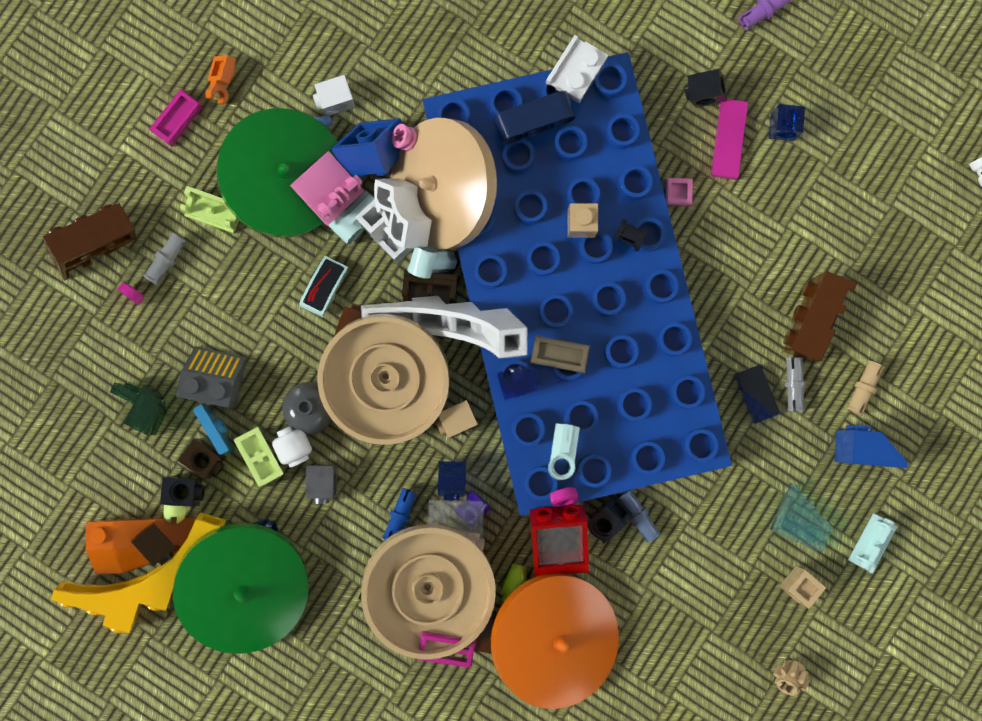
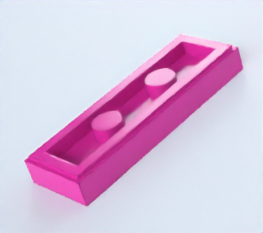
(729, 139)

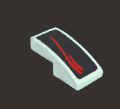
(323, 286)

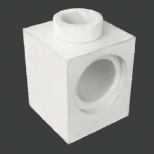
(333, 96)

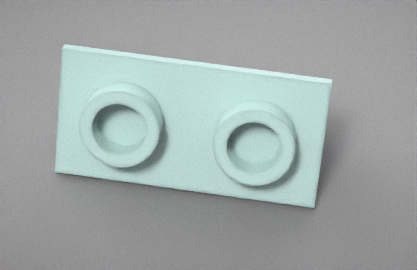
(873, 543)

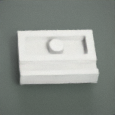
(577, 68)

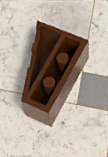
(88, 238)
(817, 316)

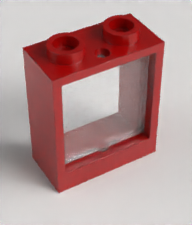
(559, 540)

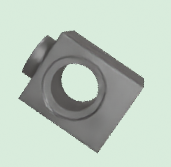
(321, 483)

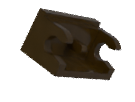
(437, 285)

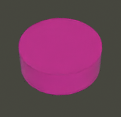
(131, 293)
(564, 497)

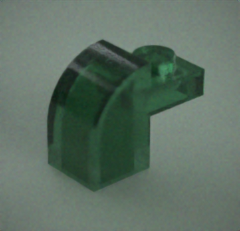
(147, 408)

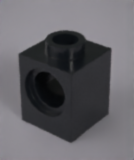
(706, 88)
(170, 491)
(615, 512)

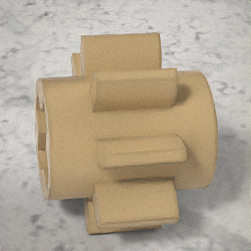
(791, 677)

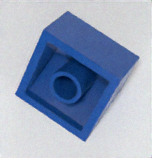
(368, 148)
(865, 447)

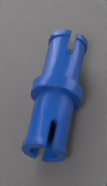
(400, 513)

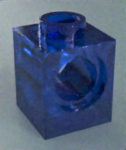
(786, 122)
(452, 480)

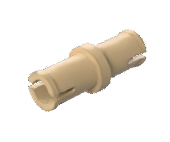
(865, 387)

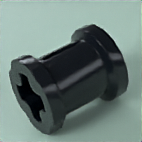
(630, 235)

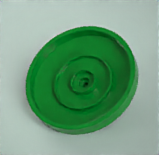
(260, 164)
(240, 588)

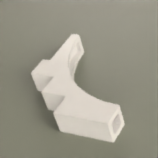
(491, 329)

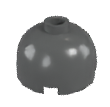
(304, 409)

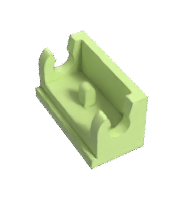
(208, 210)
(258, 457)

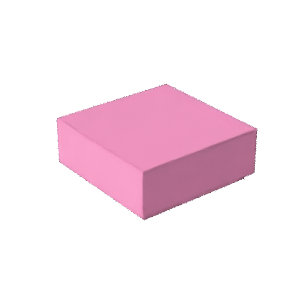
(678, 191)

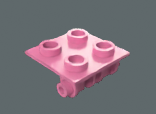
(328, 188)

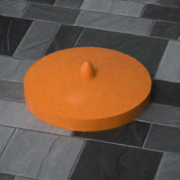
(554, 640)

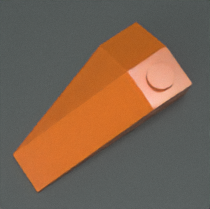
(111, 546)

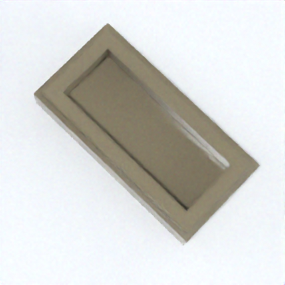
(560, 354)

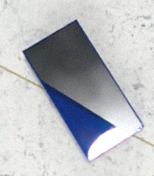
(757, 394)

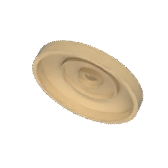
(452, 179)
(383, 379)
(428, 583)

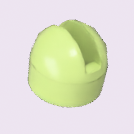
(174, 511)

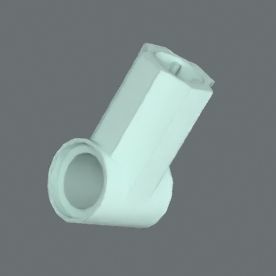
(346, 224)
(429, 260)
(564, 448)

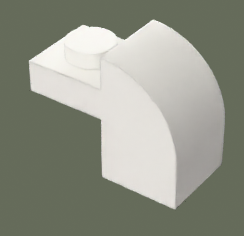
(374, 225)

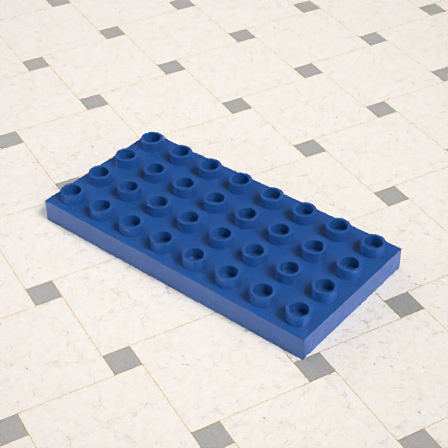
(646, 382)

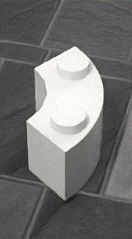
(402, 213)

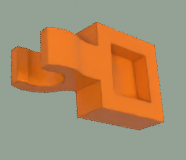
(221, 73)

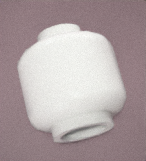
(291, 446)

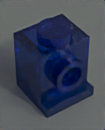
(518, 382)

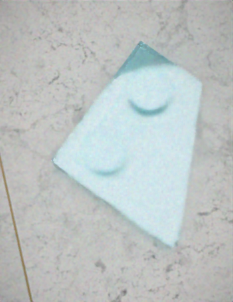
(800, 520)

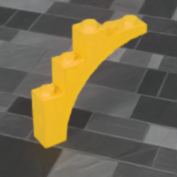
(123, 600)

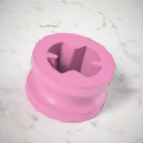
(404, 137)

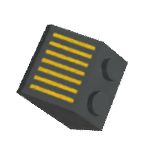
(212, 377)

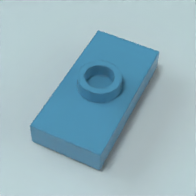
(214, 428)

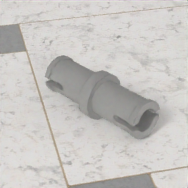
(165, 258)
(795, 384)

